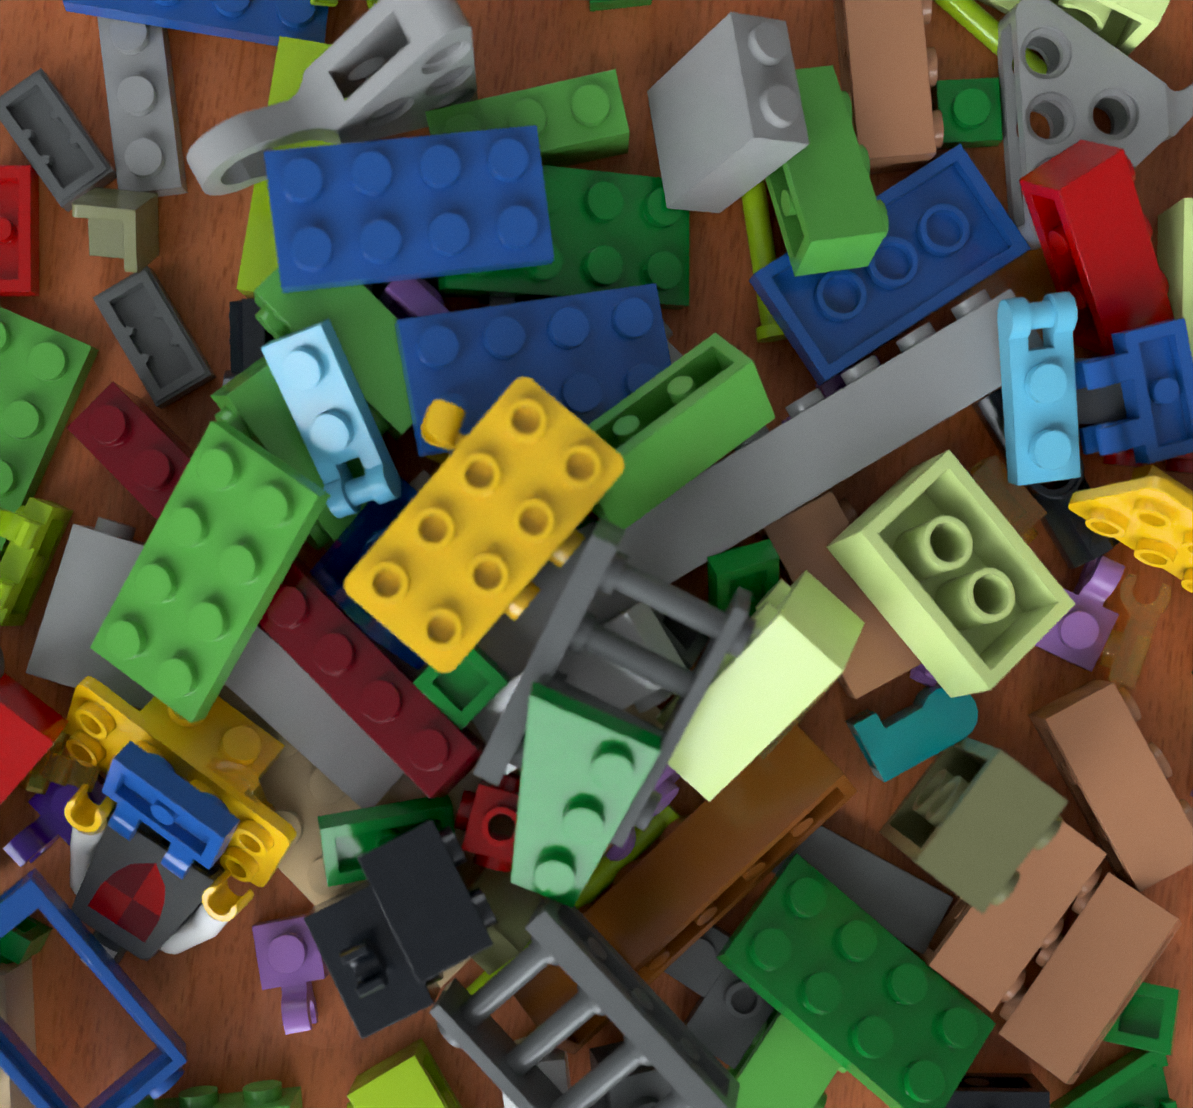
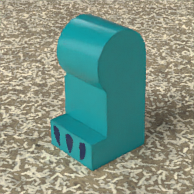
(914, 732)

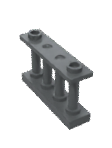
(577, 629)
(604, 987)

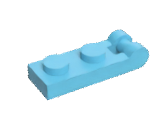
(1039, 389)
(332, 417)

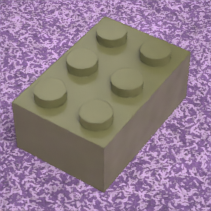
(975, 821)

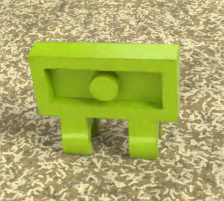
(33, 539)

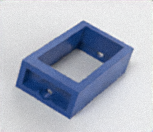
(150, 1076)

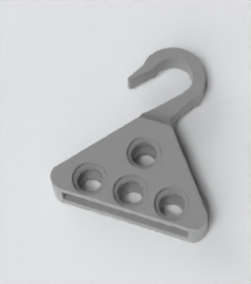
(388, 65)
(1080, 76)

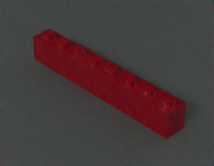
(302, 616)

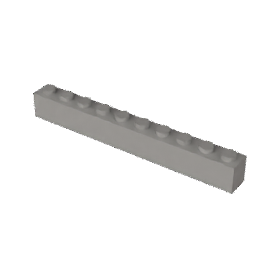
(786, 466)

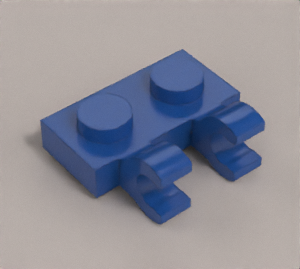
(1157, 393)
(154, 794)

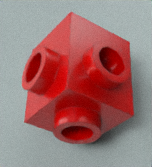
(474, 815)

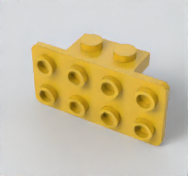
(1147, 515)
(486, 526)
(106, 723)

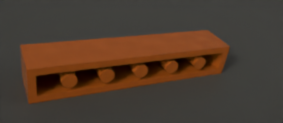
(702, 869)

